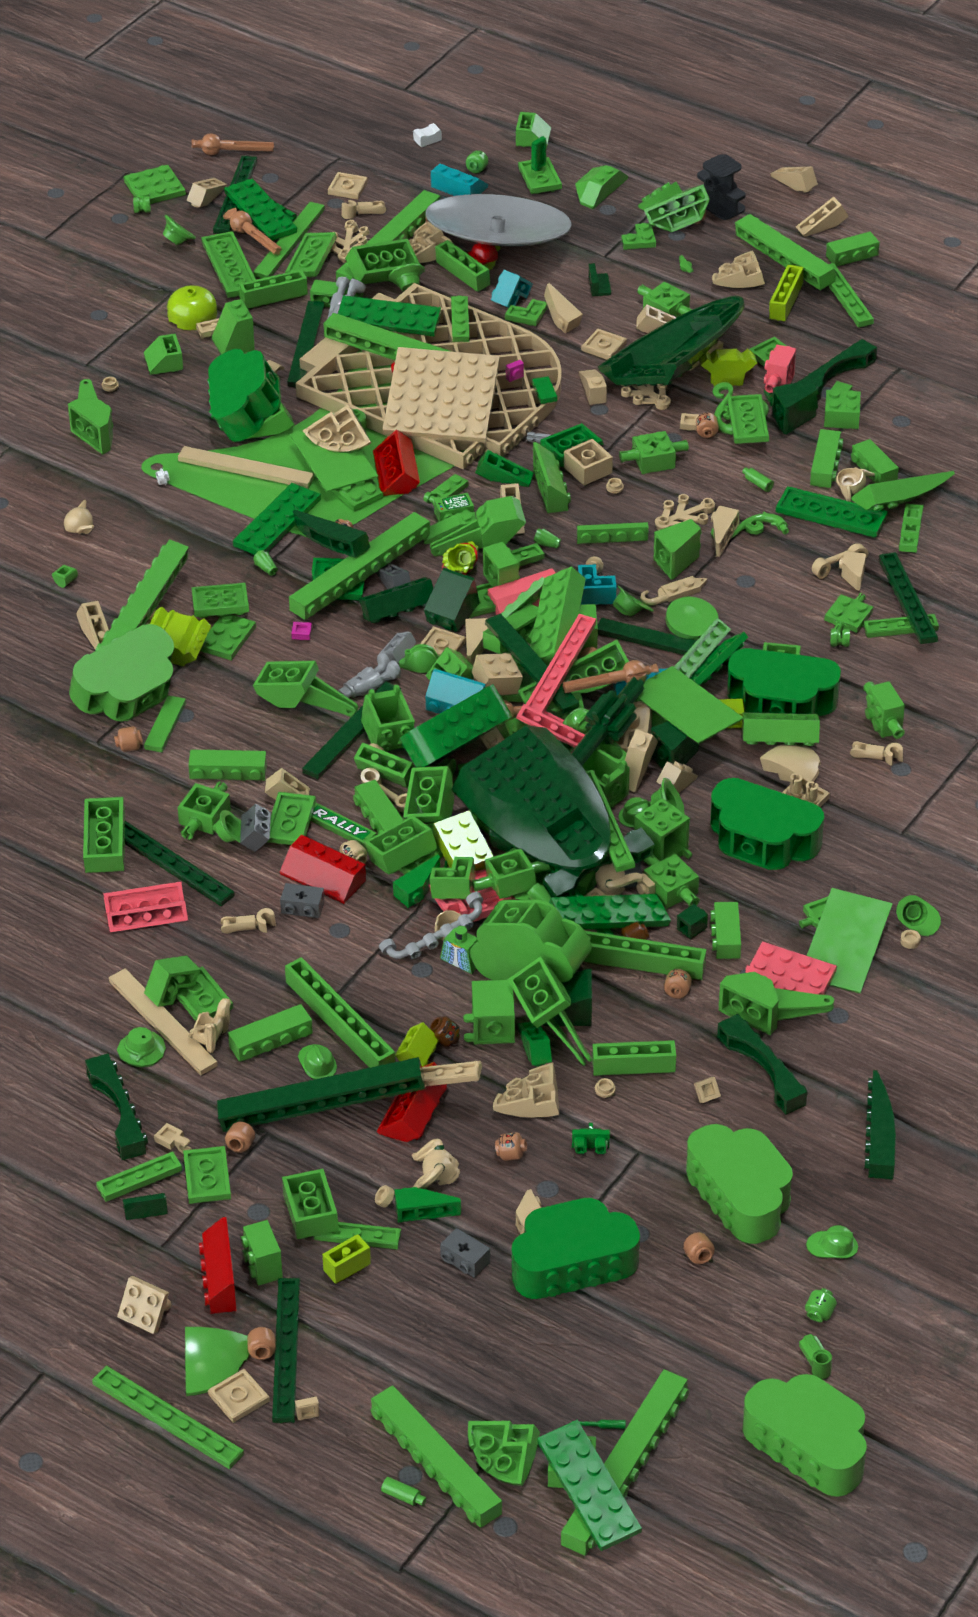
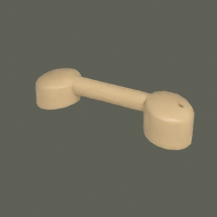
(821, 566)
(372, 774)

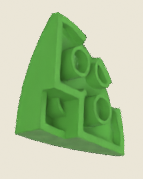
(212, 1357)
(504, 1448)

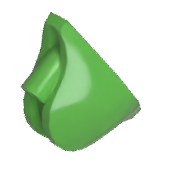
(419, 658)

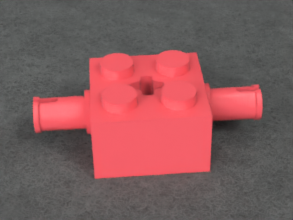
(780, 367)

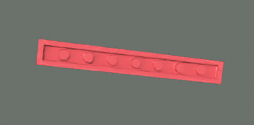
(561, 663)

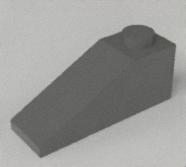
(393, 575)

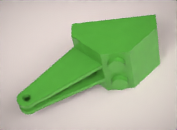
(91, 418)
(495, 523)
(295, 681)
(431, 792)
(544, 998)
(763, 1005)

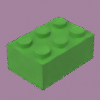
(400, 845)
(310, 1204)

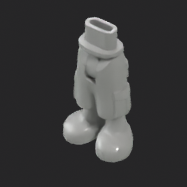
(343, 284)
(371, 678)

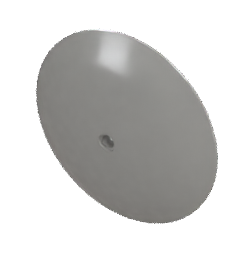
(498, 219)

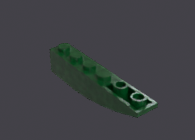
(332, 534)
(881, 1131)

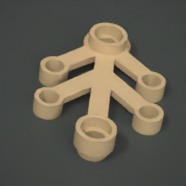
(351, 227)
(661, 401)
(707, 506)

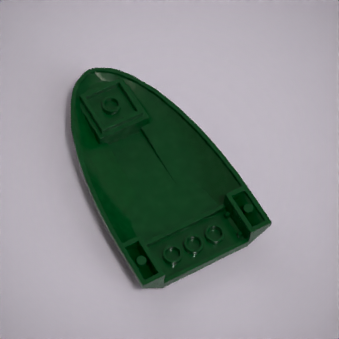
(674, 345)
(537, 800)

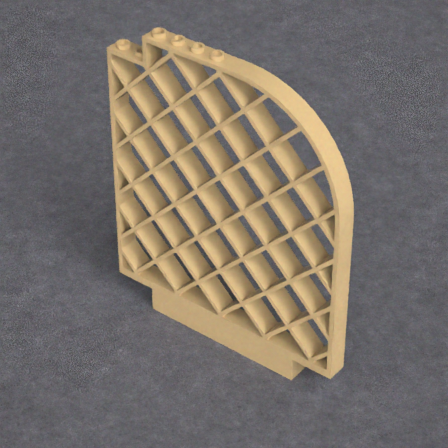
(334, 355)

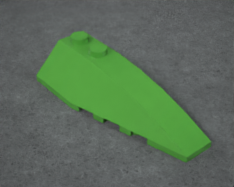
(897, 492)
(601, 661)

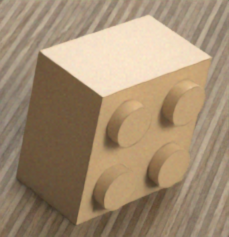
(588, 462)
(498, 670)

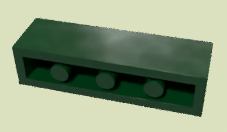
(396, 599)

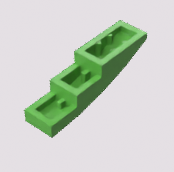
(911, 528)

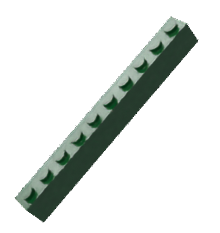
(322, 1094)

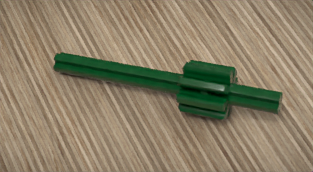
(609, 719)

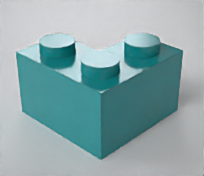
(510, 288)
(597, 588)

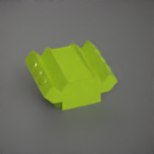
(728, 365)
(185, 632)

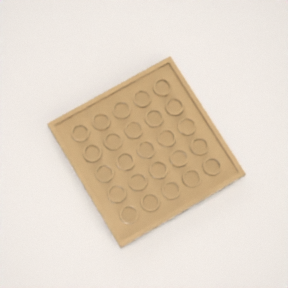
(441, 394)

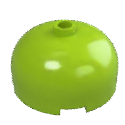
(191, 306)

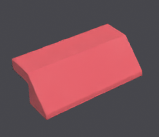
(509, 592)
(552, 723)
(145, 907)

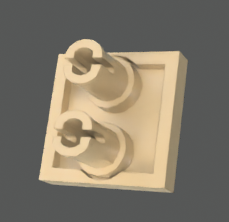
(807, 792)
(143, 1304)

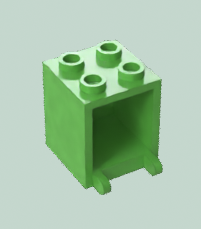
(386, 718)
(611, 775)
(666, 828)
(491, 1013)

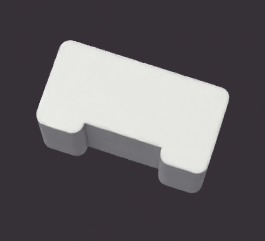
(427, 135)

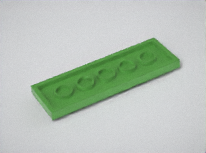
(228, 261)

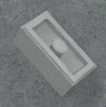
(399, 643)

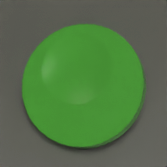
(690, 617)

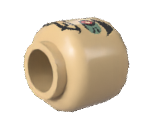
(354, 850)

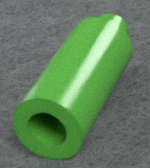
(758, 479)
(402, 1492)

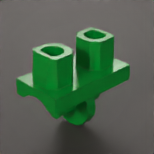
(590, 1138)

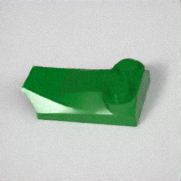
(567, 439)

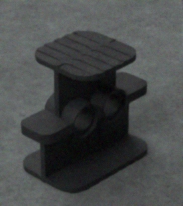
(721, 187)

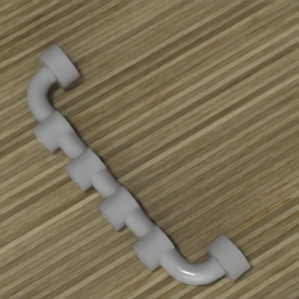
(388, 946)

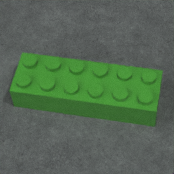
(556, 611)

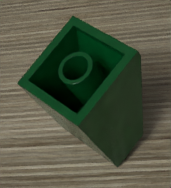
(794, 404)
(452, 600)
(672, 745)
(580, 992)

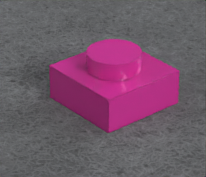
(514, 370)
(301, 630)

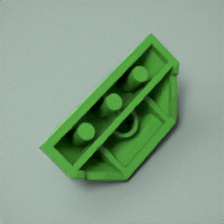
(598, 185)
(679, 209)

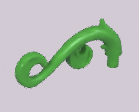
(722, 408)
(748, 523)

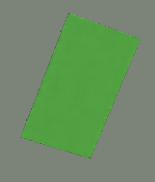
(334, 468)
(687, 705)
(849, 936)

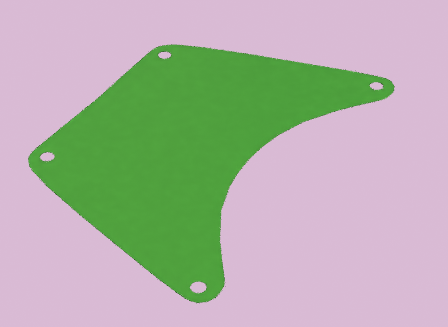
(252, 495)

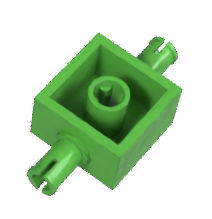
(666, 298)
(653, 452)
(884, 709)
(202, 808)
(509, 874)
(673, 880)

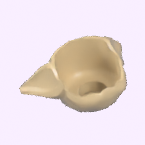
(852, 481)
(79, 520)

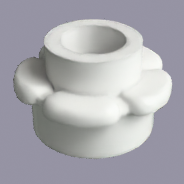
(162, 477)

